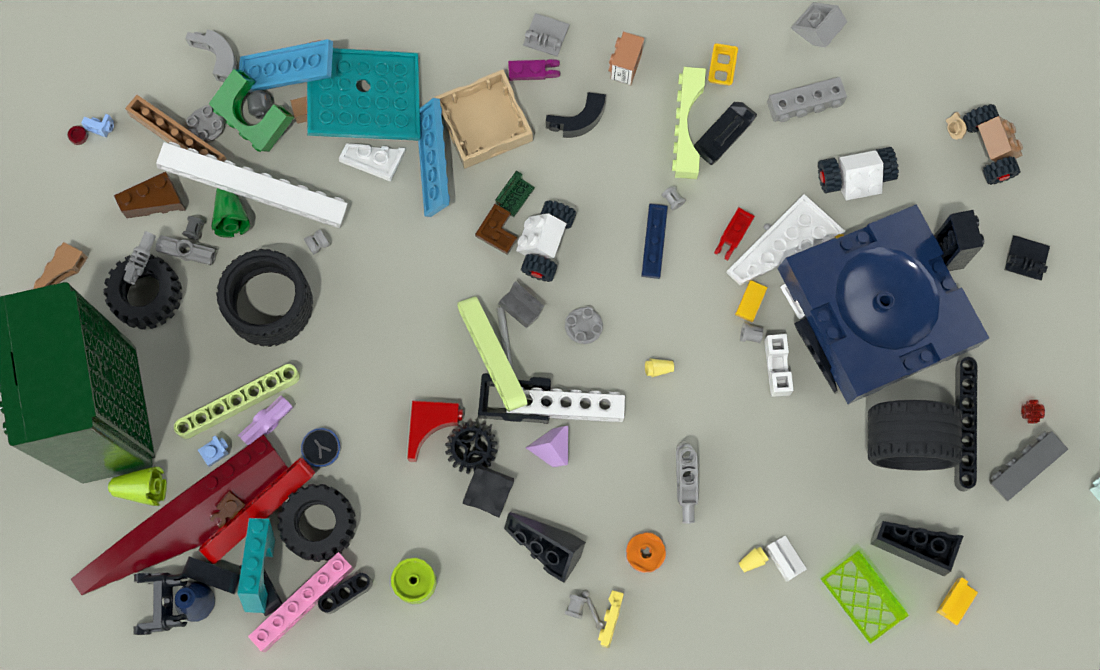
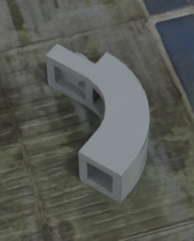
(219, 46)

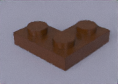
(492, 232)

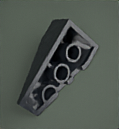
(815, 349)
(553, 547)

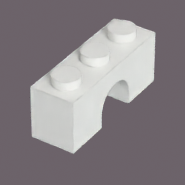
(776, 355)

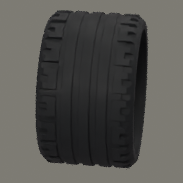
(251, 265)
(914, 435)

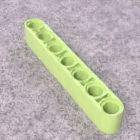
(492, 354)
(227, 401)

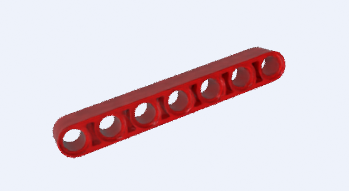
(260, 507)

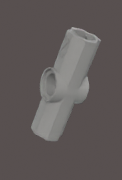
(175, 247)

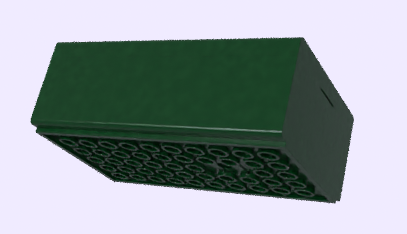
(71, 386)

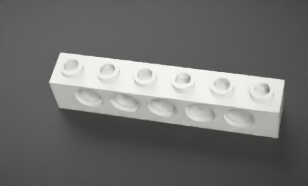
(575, 411)

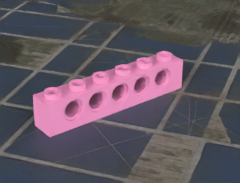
(300, 602)

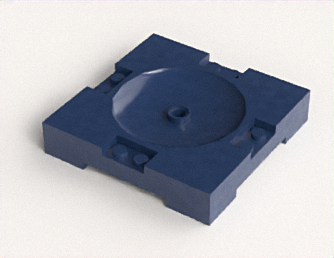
(892, 263)

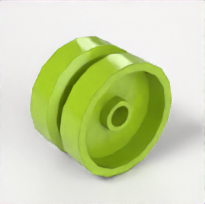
(417, 592)

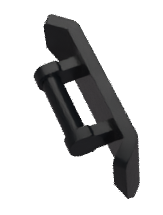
(725, 132)

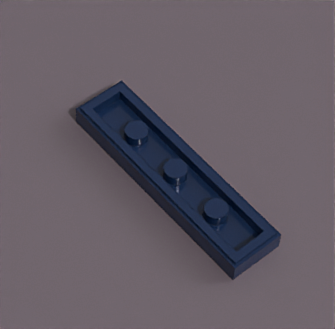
(654, 241)

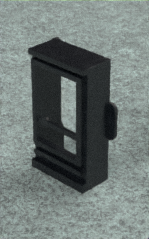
(535, 382)

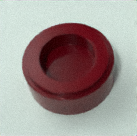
(77, 135)

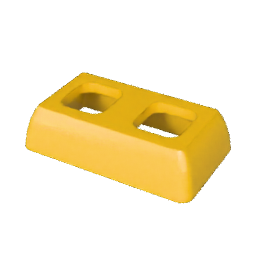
(729, 68)

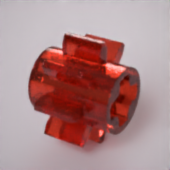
(1033, 411)

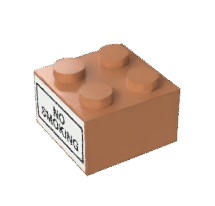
(626, 58)

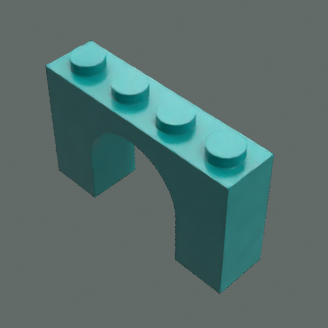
(258, 545)

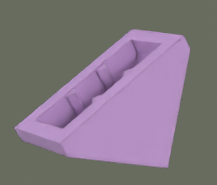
(552, 447)

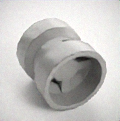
(319, 238)

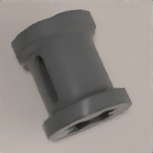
(193, 228)

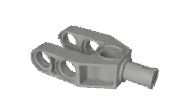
(687, 486)

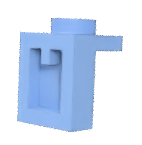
(96, 126)
(214, 450)

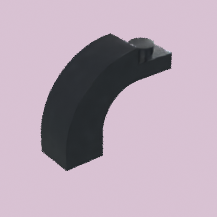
(581, 123)

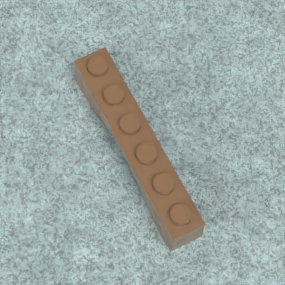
(65, 263)

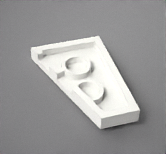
(373, 160)

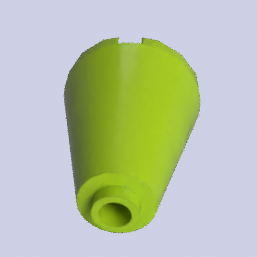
(140, 486)

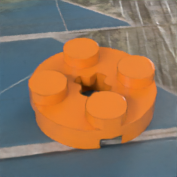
(647, 564)

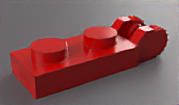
(735, 231)

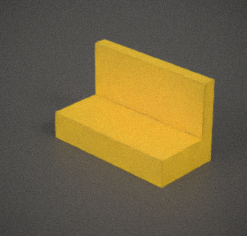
(957, 601)

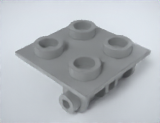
(546, 34)

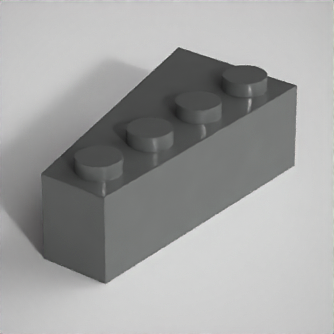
(1028, 465)

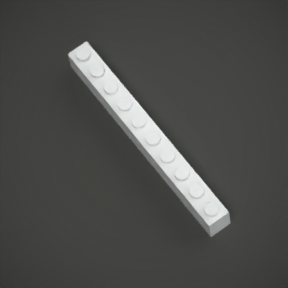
(251, 184)

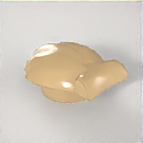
(956, 126)

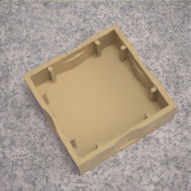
(484, 119)

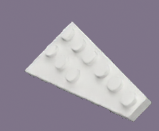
(793, 232)

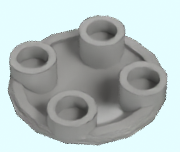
(205, 123)
(583, 325)

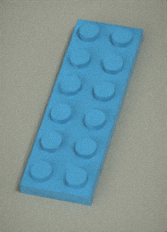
(289, 65)
(433, 159)

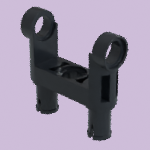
(162, 615)

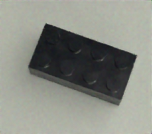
(959, 239)

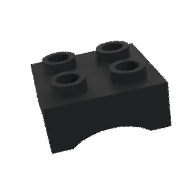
(488, 490)

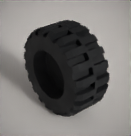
(155, 311)
(298, 504)

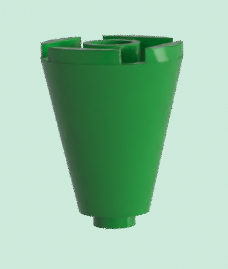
(229, 215)

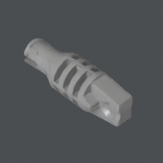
(139, 258)

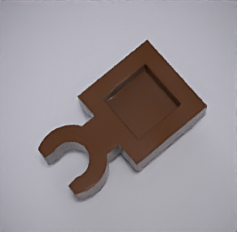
(228, 506)

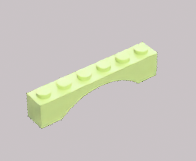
(687, 158)

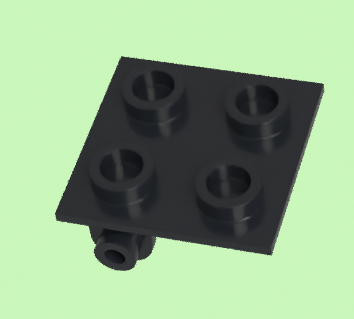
(1027, 258)

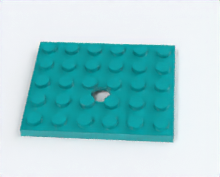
(383, 112)

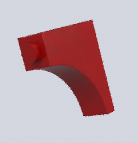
(427, 419)

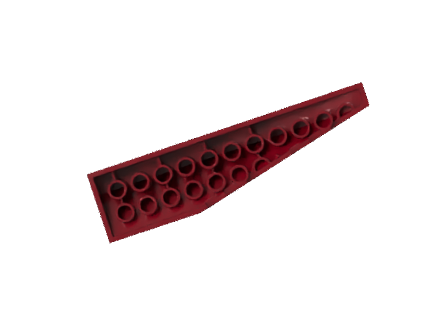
(186, 519)

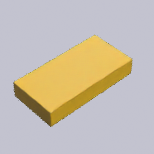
(751, 301)

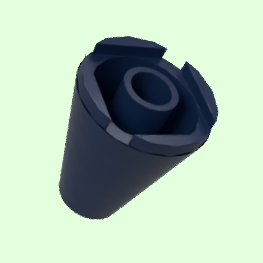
(195, 601)

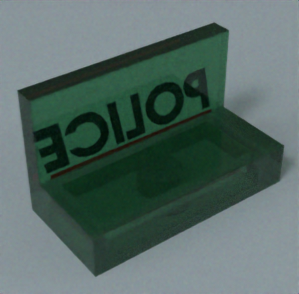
(514, 194)

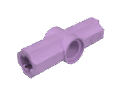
(266, 420)

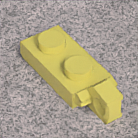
(611, 618)

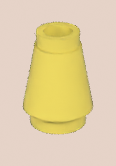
(658, 367)
(753, 560)

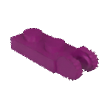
(532, 69)

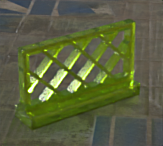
(878, 586)

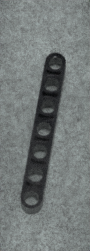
(970, 415)

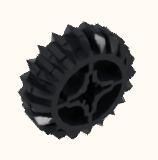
(464, 443)

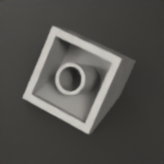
(820, 23)

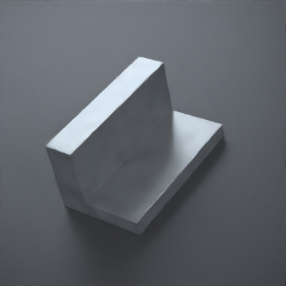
(521, 305)

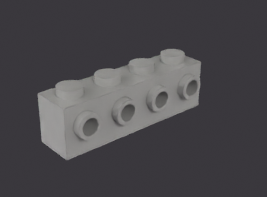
(807, 99)

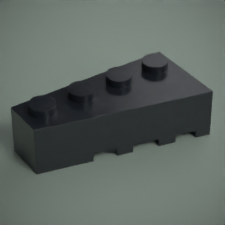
(918, 545)

